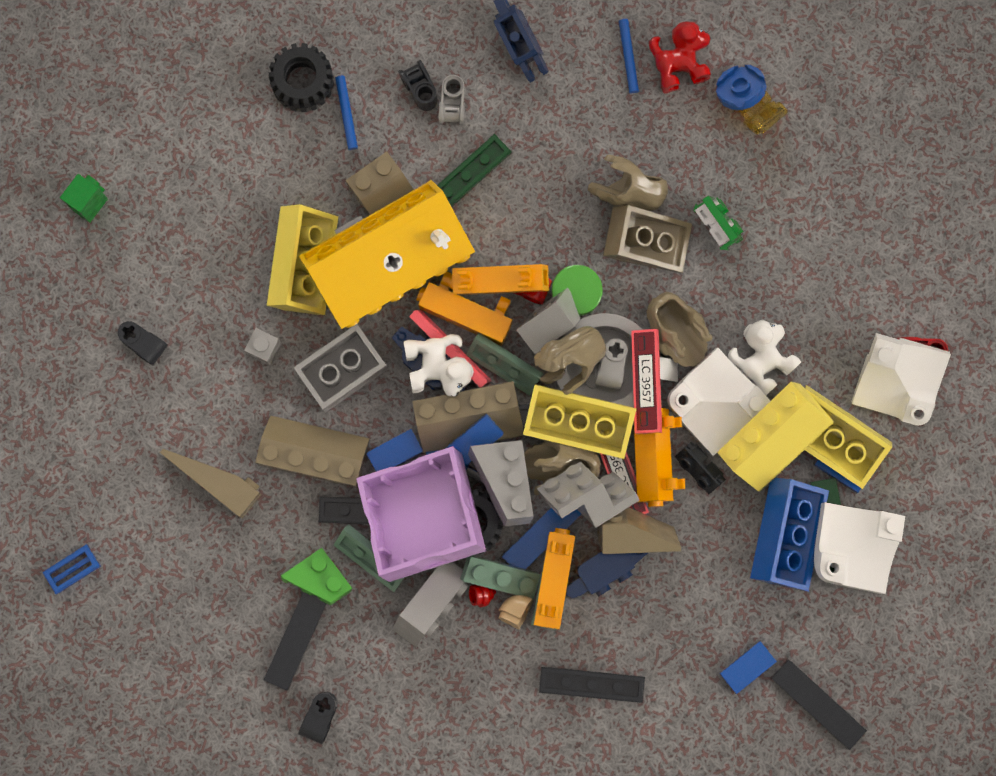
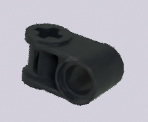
(418, 82)
(145, 343)
(318, 722)

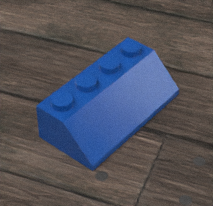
(788, 534)

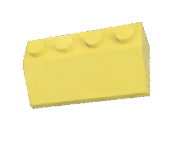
(297, 232)
(579, 421)
(775, 436)
(848, 444)

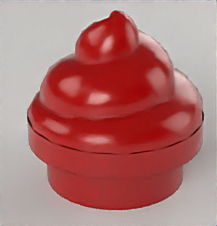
(480, 595)

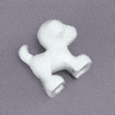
(763, 339)
(452, 373)

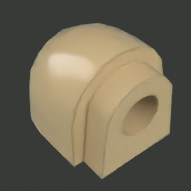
(515, 610)

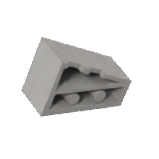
(506, 479)
(430, 603)

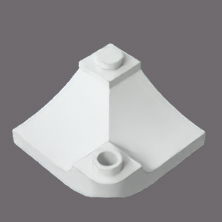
(901, 378)
(717, 401)
(857, 546)

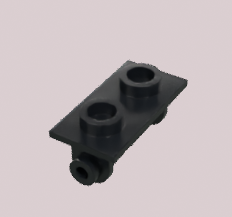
(692, 459)

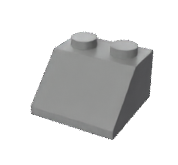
(550, 321)

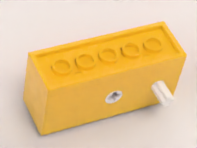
(387, 254)

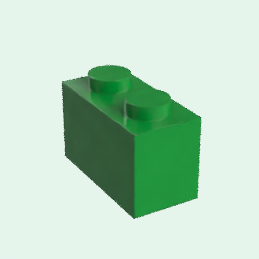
(84, 197)

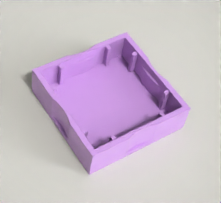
(421, 514)

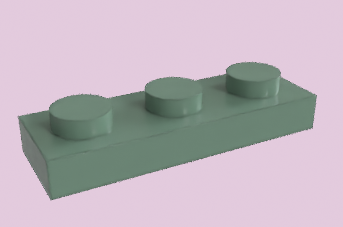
(504, 363)
(360, 551)
(500, 576)

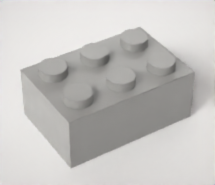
(341, 368)

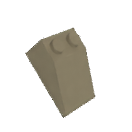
(378, 184)
(647, 238)
(636, 533)

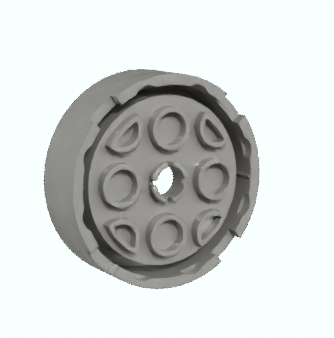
(610, 327)

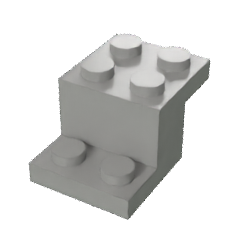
(583, 491)

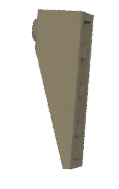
(224, 486)

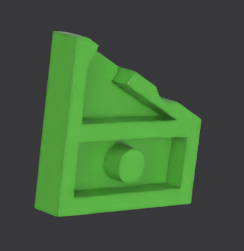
(318, 577)

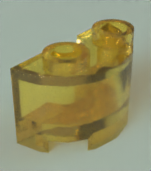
(763, 114)

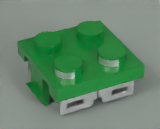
(721, 226)

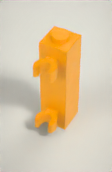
(499, 279)
(465, 313)
(655, 464)
(554, 579)

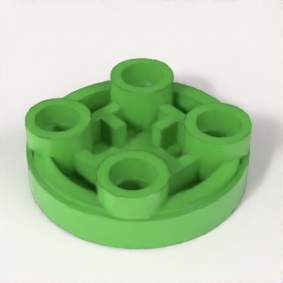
(583, 285)

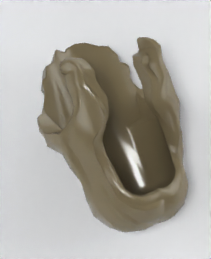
(633, 187)
(680, 329)
(579, 347)
(553, 458)

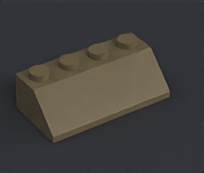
(447, 417)
(312, 451)

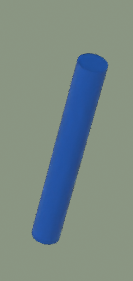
(628, 56)
(346, 112)

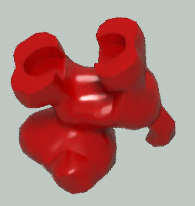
(688, 40)

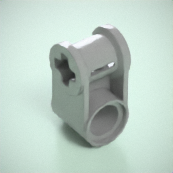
(452, 105)
(611, 369)

